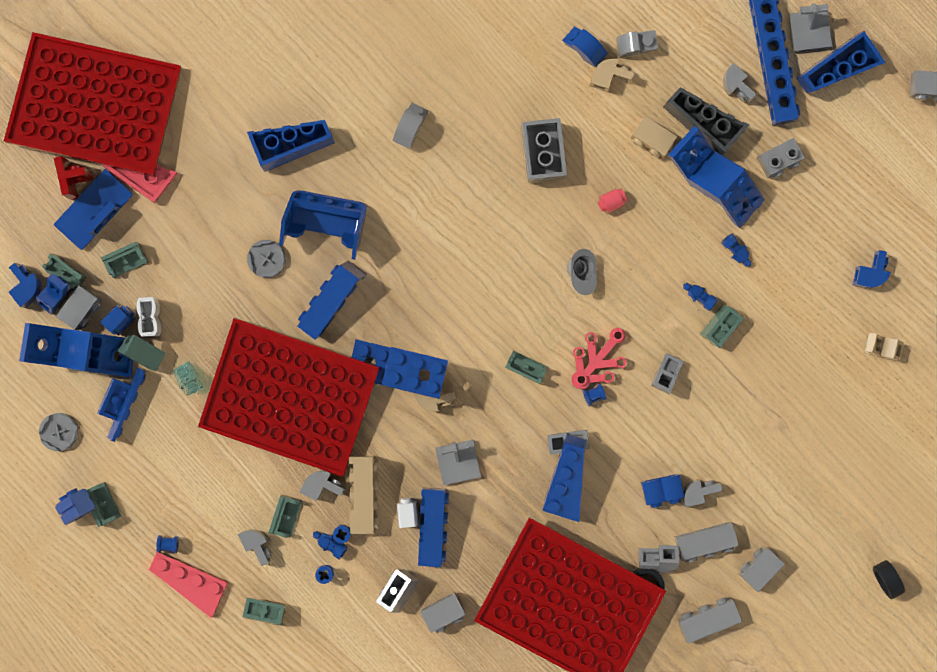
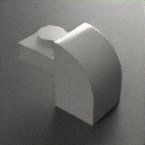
(410, 125)
(317, 482)

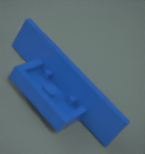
(118, 401)

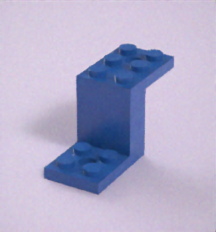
(716, 177)
(74, 350)
(402, 368)

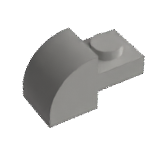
(634, 43)
(734, 80)
(667, 373)
(556, 440)
(694, 492)
(254, 540)
(661, 559)

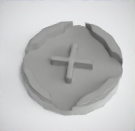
(266, 258)
(58, 432)

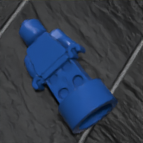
(740, 253)
(697, 293)
(327, 543)

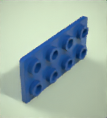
(93, 209)

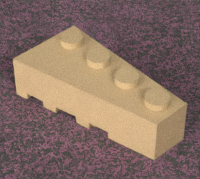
(363, 494)

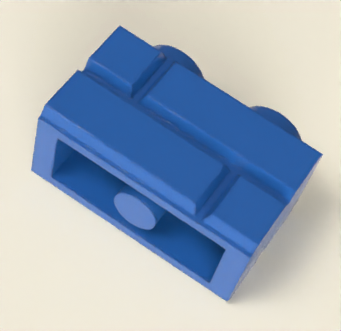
(74, 505)

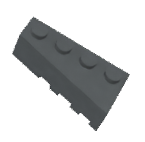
(717, 127)

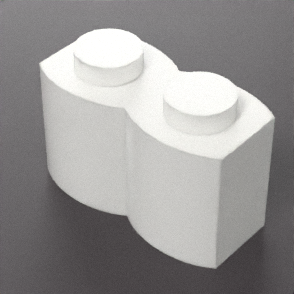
(149, 323)
(407, 513)

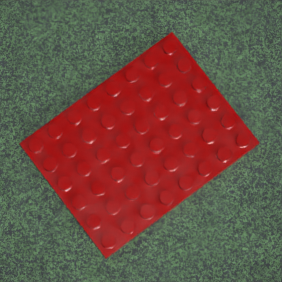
(93, 104)
(288, 397)
(569, 603)

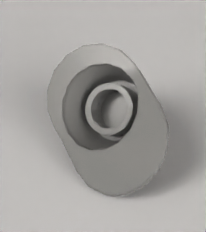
(583, 271)

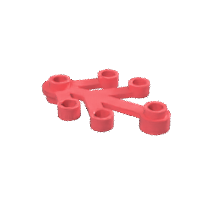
(596, 361)

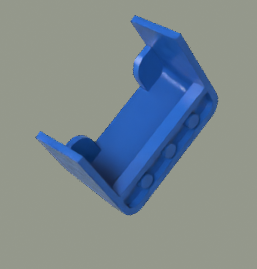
(324, 215)

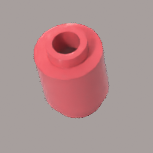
(612, 200)

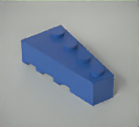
(847, 60)
(289, 143)
(330, 299)
(565, 488)
(432, 526)

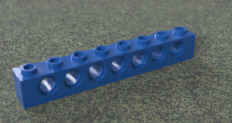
(778, 114)

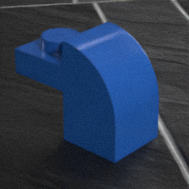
(586, 45)
(872, 277)
(28, 288)
(53, 294)

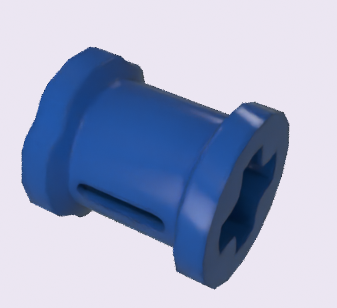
(594, 395)
(339, 539)
(167, 544)
(318, 574)

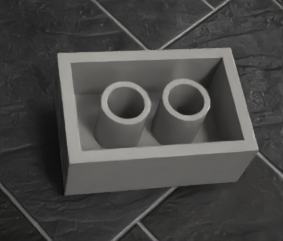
(544, 150)

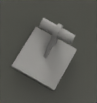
(810, 28)
(458, 462)

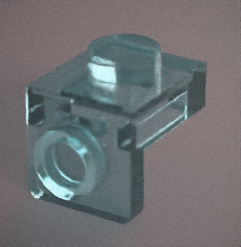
(187, 378)

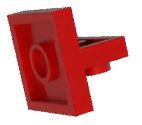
(70, 176)

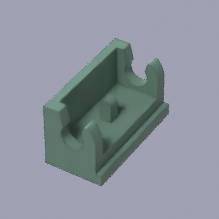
(124, 259)
(61, 268)
(721, 326)
(142, 352)
(526, 367)
(105, 507)
(285, 516)
(264, 611)

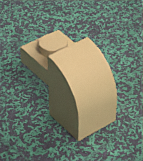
(606, 71)
(883, 347)
(430, 403)

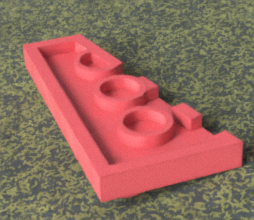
(148, 186)
(192, 583)

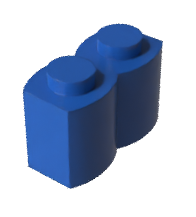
(118, 319)
(662, 489)

